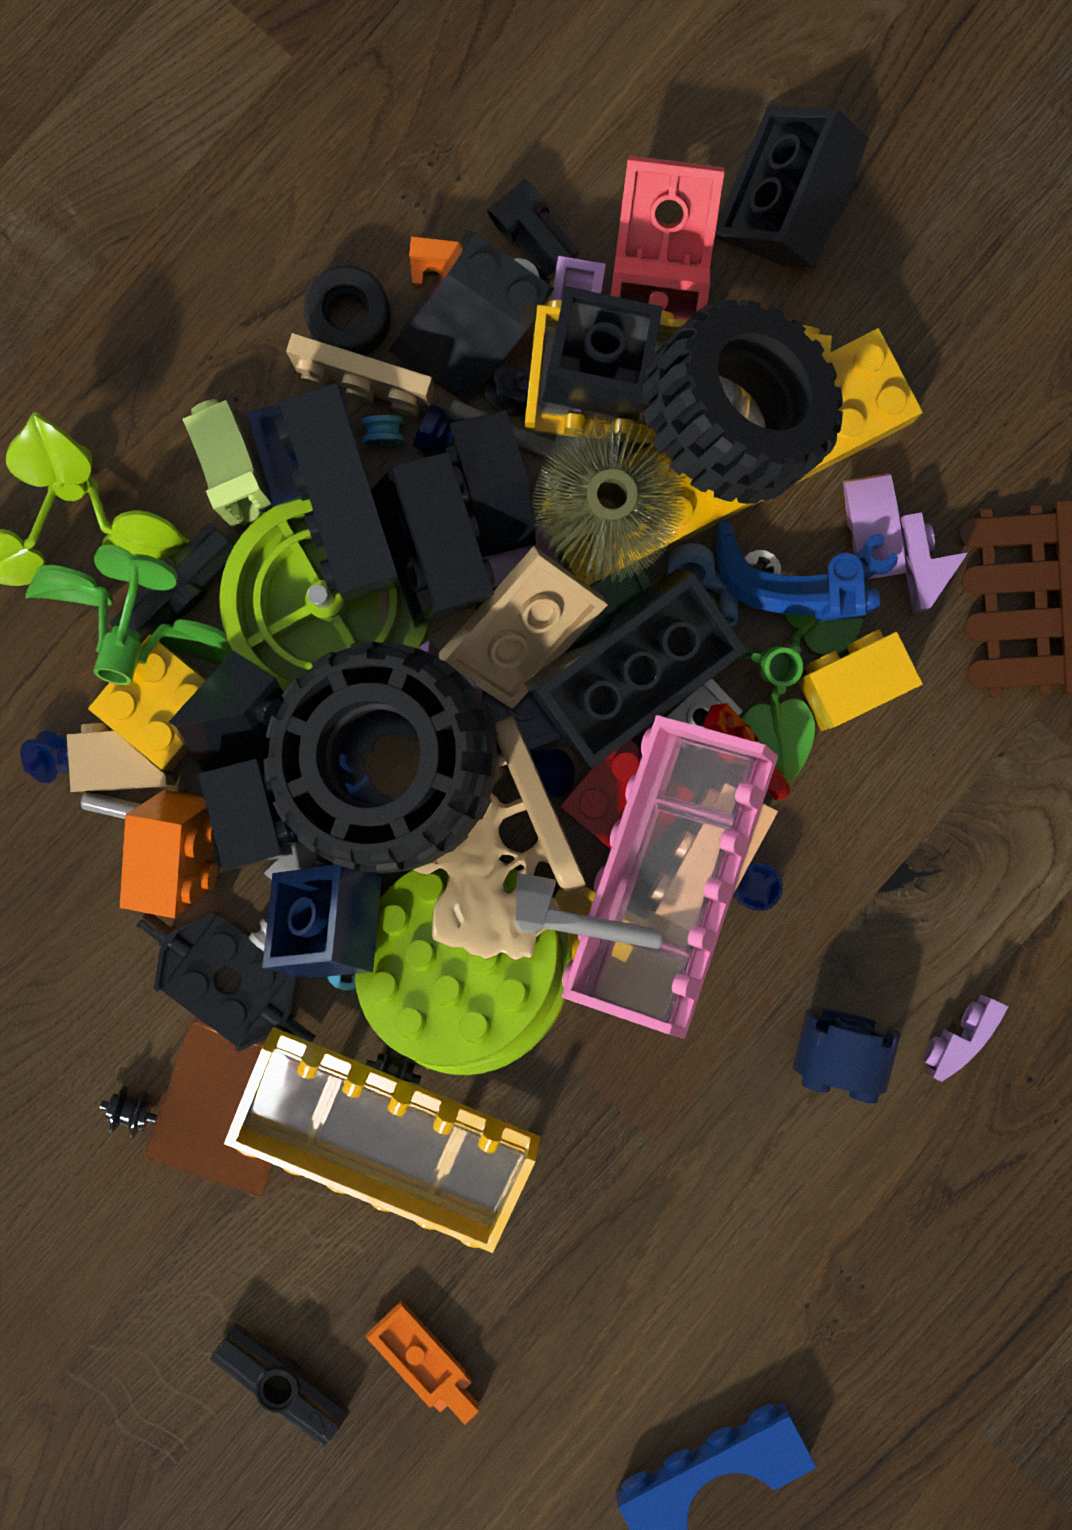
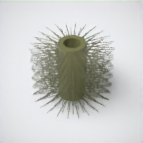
(613, 484)

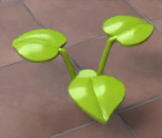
(51, 458)

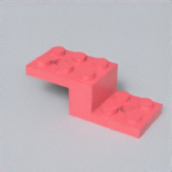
(662, 260)

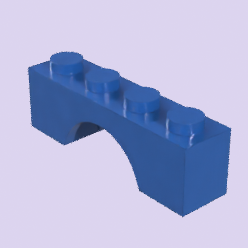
(762, 1447)

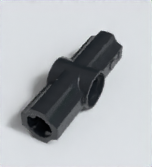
(196, 568)
(304, 1406)

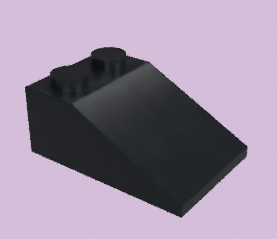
(470, 317)

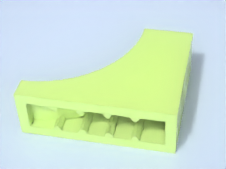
(228, 464)

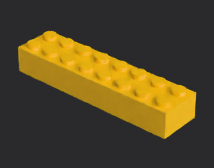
(874, 406)

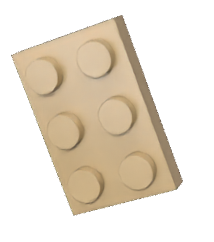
(361, 375)
(523, 627)

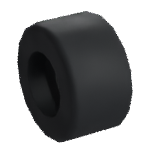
(338, 283)

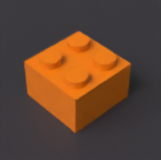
(167, 854)

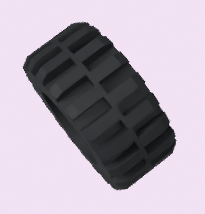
(780, 373)

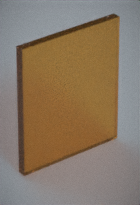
(201, 1110)

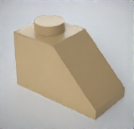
(107, 762)

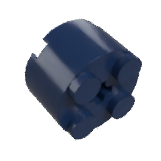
(845, 1054)

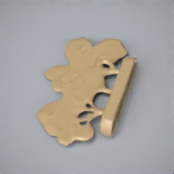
(474, 906)

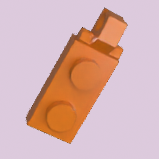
(423, 1362)

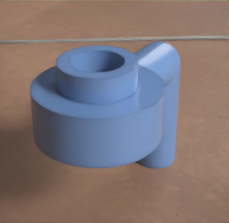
(704, 569)

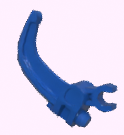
(825, 596)

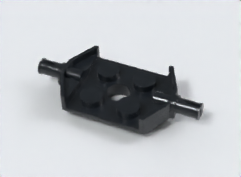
(189, 971)

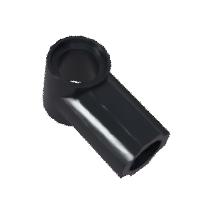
(526, 220)

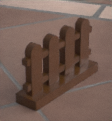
(1034, 577)

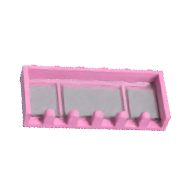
(671, 871)

